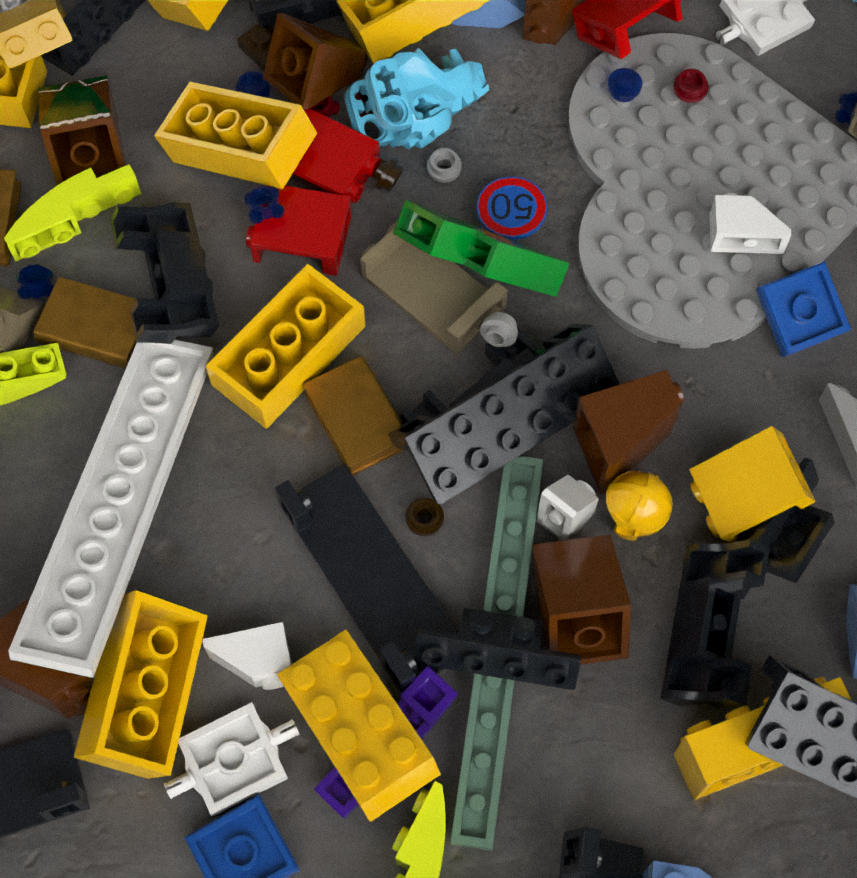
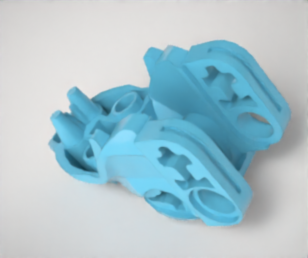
(414, 97)

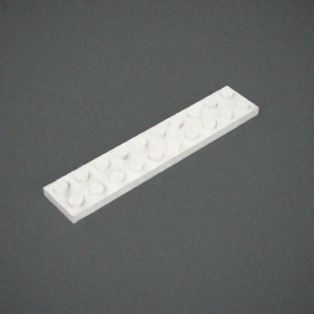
(111, 510)

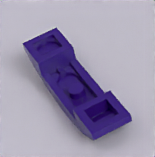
(422, 705)

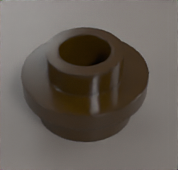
(388, 174)
(424, 506)

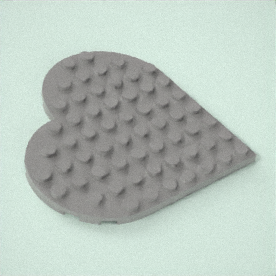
(658, 175)

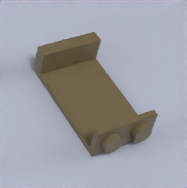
(431, 290)

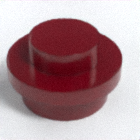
(690, 86)

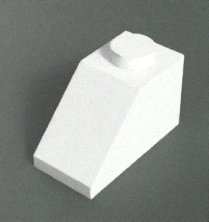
(745, 226)
(566, 507)
(253, 654)

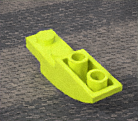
(57, 213)
(29, 371)
(423, 844)

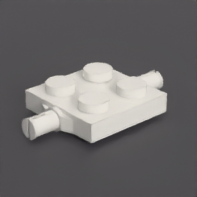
(764, 22)
(232, 759)

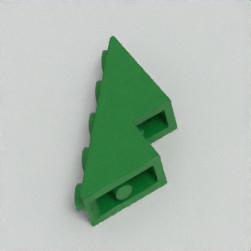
(479, 249)

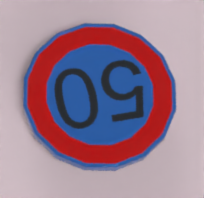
(512, 207)

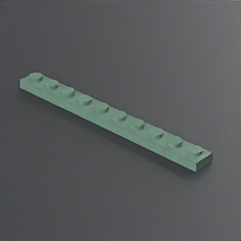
(492, 696)

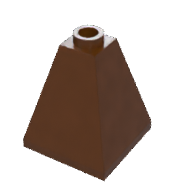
(310, 61)

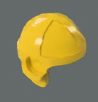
(638, 504)

